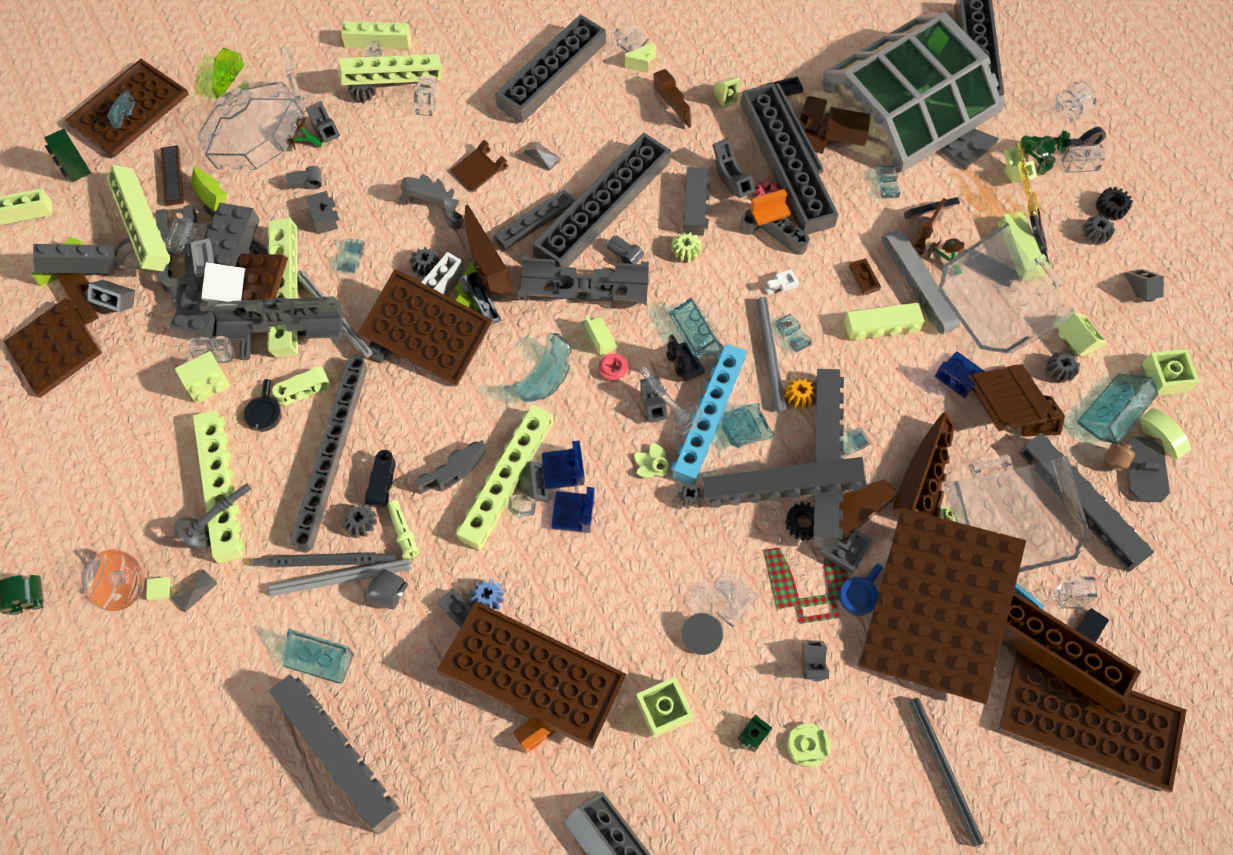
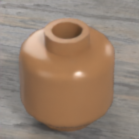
(1119, 456)

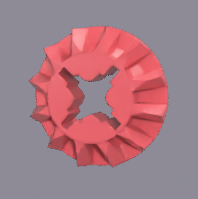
(762, 186)
(608, 361)

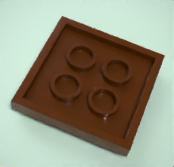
(261, 275)

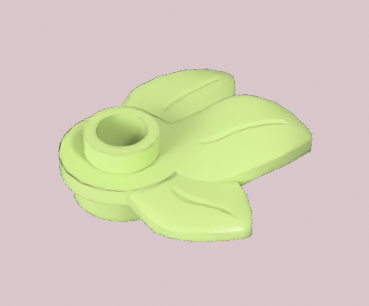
(649, 461)

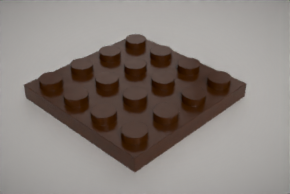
(53, 347)

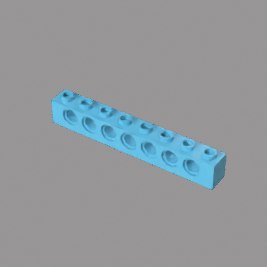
(730, 356)

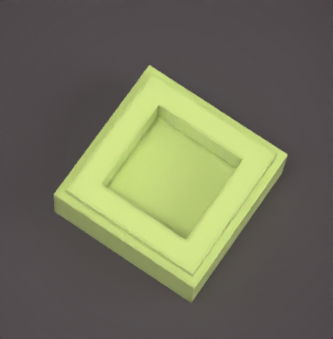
(158, 588)

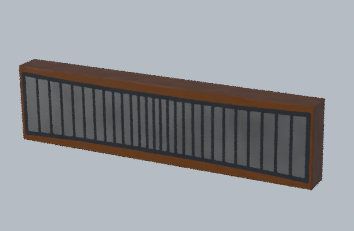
(172, 175)

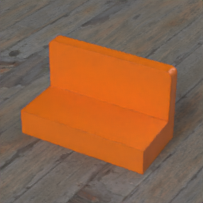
(769, 207)
(532, 734)

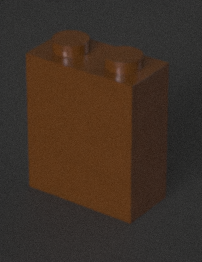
(846, 126)

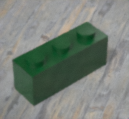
(66, 155)

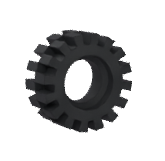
(1117, 196)
(792, 525)

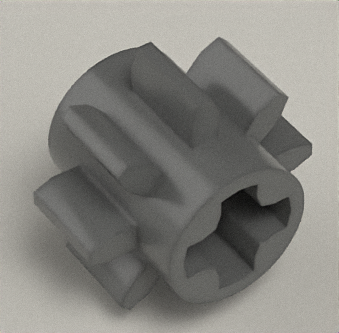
(689, 501)

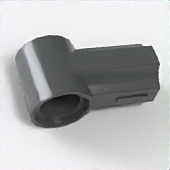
(310, 177)
(628, 253)

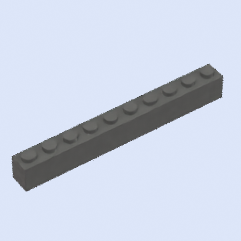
(827, 449)

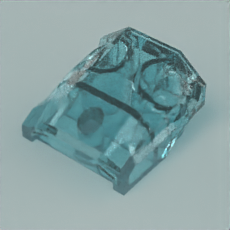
(746, 425)

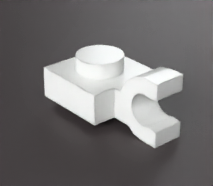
(784, 280)

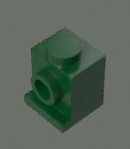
(759, 726)

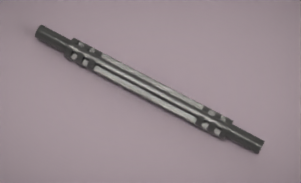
(324, 559)

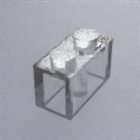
(1083, 158)
(1075, 592)

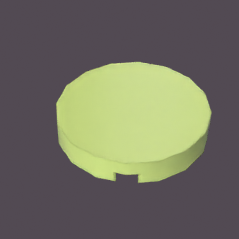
(808, 745)

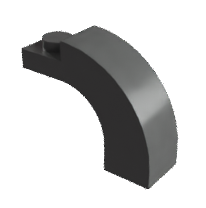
(733, 177)

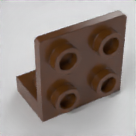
(1048, 427)

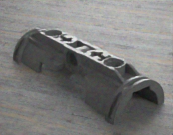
(543, 272)
(293, 313)

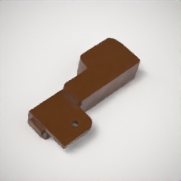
(666, 87)
(812, 117)
(75, 285)

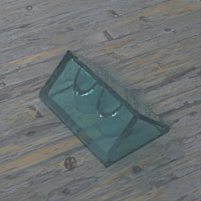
(695, 328)
(317, 656)

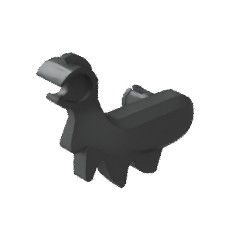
(434, 192)

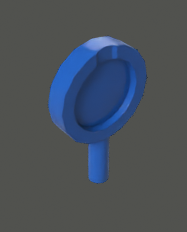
(859, 594)

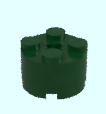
(21, 594)

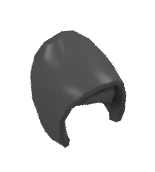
(386, 590)

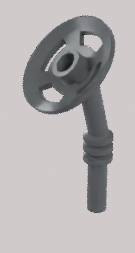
(199, 526)

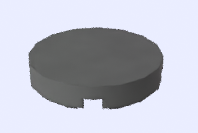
(702, 633)

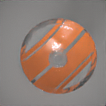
(102, 582)

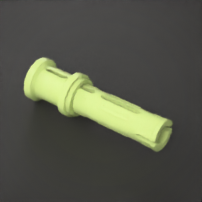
(404, 537)

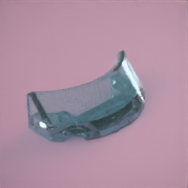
(549, 373)

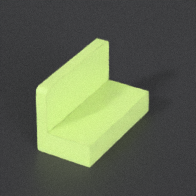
(600, 335)

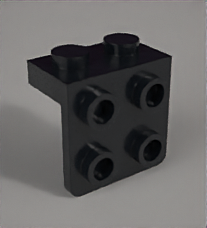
(685, 363)

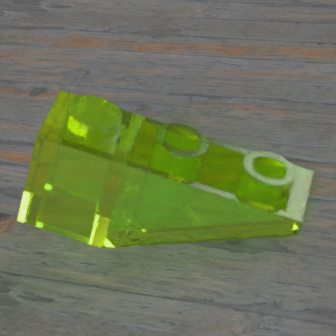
(226, 68)

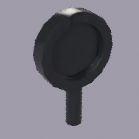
(1091, 137)
(263, 412)

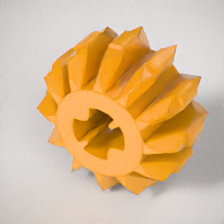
(800, 393)

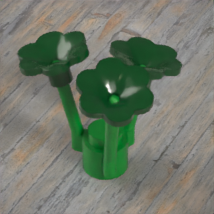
(1045, 146)

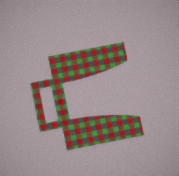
(786, 591)

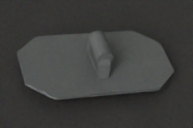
(1148, 470)

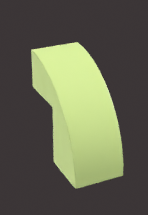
(1163, 427)

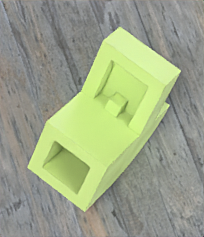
(1013, 169)

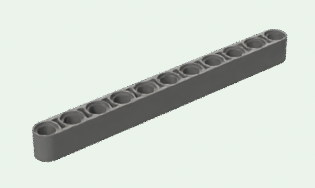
(330, 459)

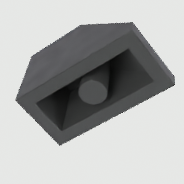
(1146, 284)

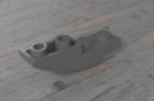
(460, 464)

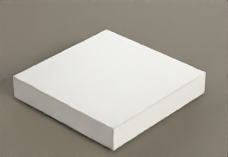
(222, 283)

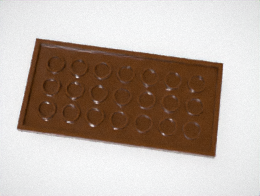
(532, 674)
(1133, 742)

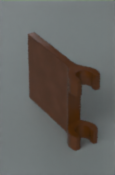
(478, 167)
(927, 228)

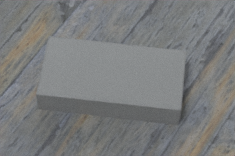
(201, 254)

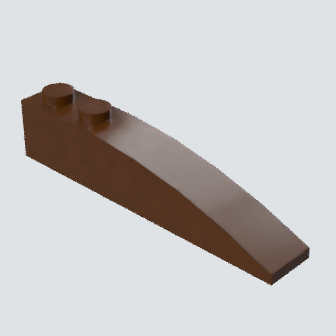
(486, 259)
(924, 476)

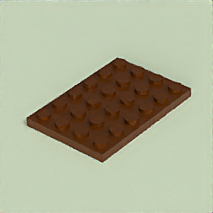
(153, 97)
(425, 327)

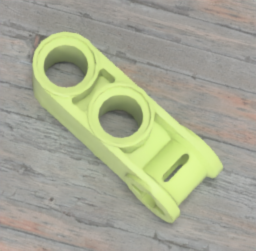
(301, 386)

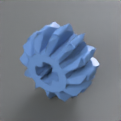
(488, 588)

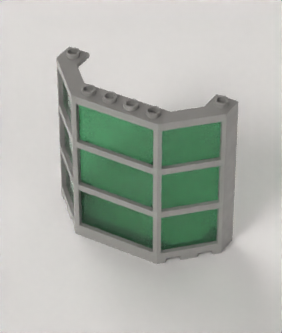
(921, 86)

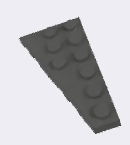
(969, 147)

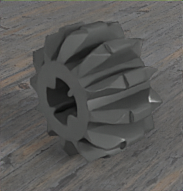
(362, 91)
(1098, 229)
(424, 261)
(1063, 366)
(359, 513)

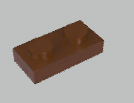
(864, 276)

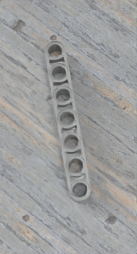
(920, 281)

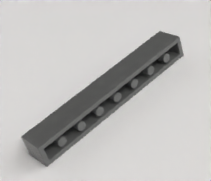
(785, 482)
(1099, 515)

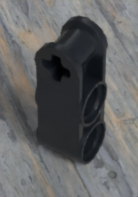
(380, 479)

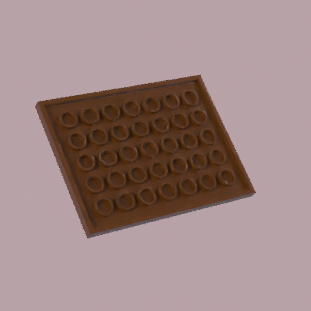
(943, 605)

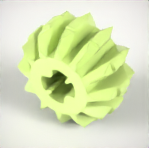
(686, 247)

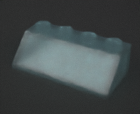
(1119, 407)

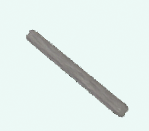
(348, 331)
(771, 354)
(338, 577)

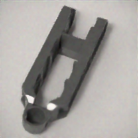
(174, 286)

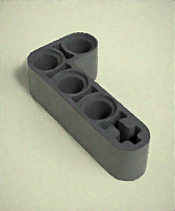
(782, 230)

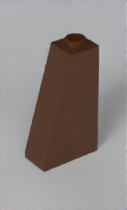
(864, 504)

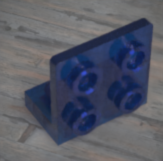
(955, 374)
(563, 467)
(573, 511)

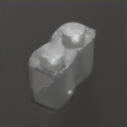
(218, 345)

